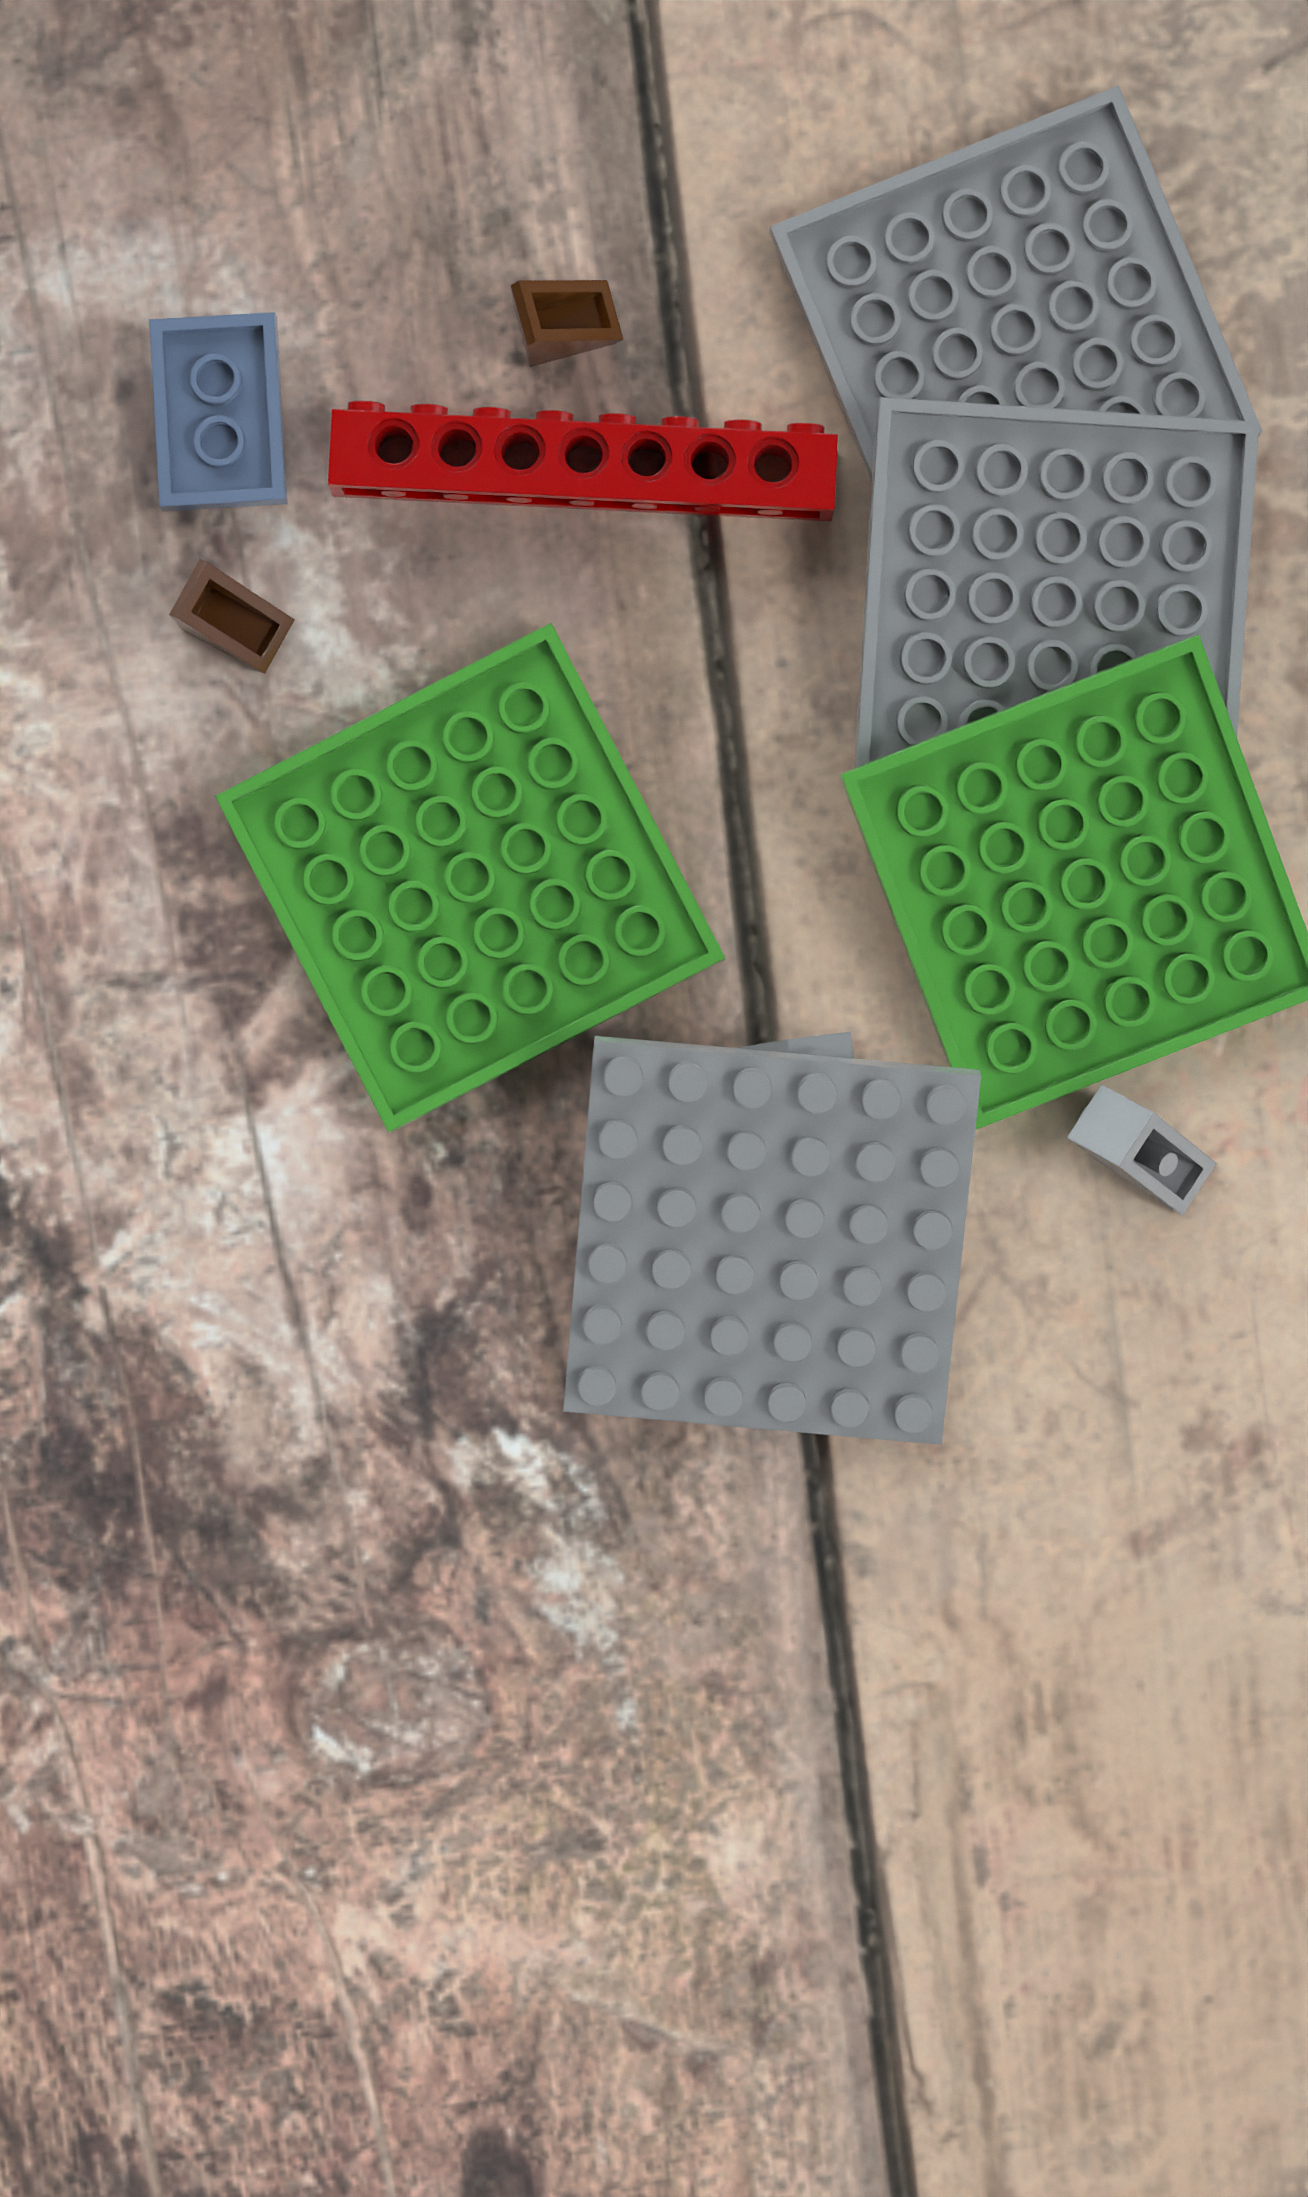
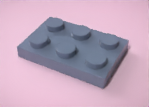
(218, 411)

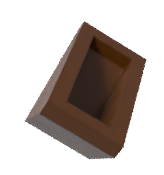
(564, 317)
(230, 617)

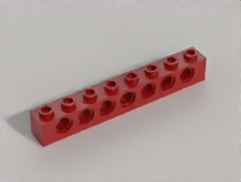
(550, 483)

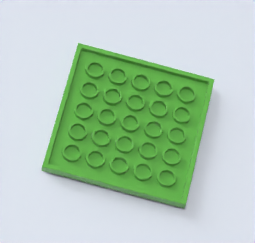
(470, 877)
(1084, 880)

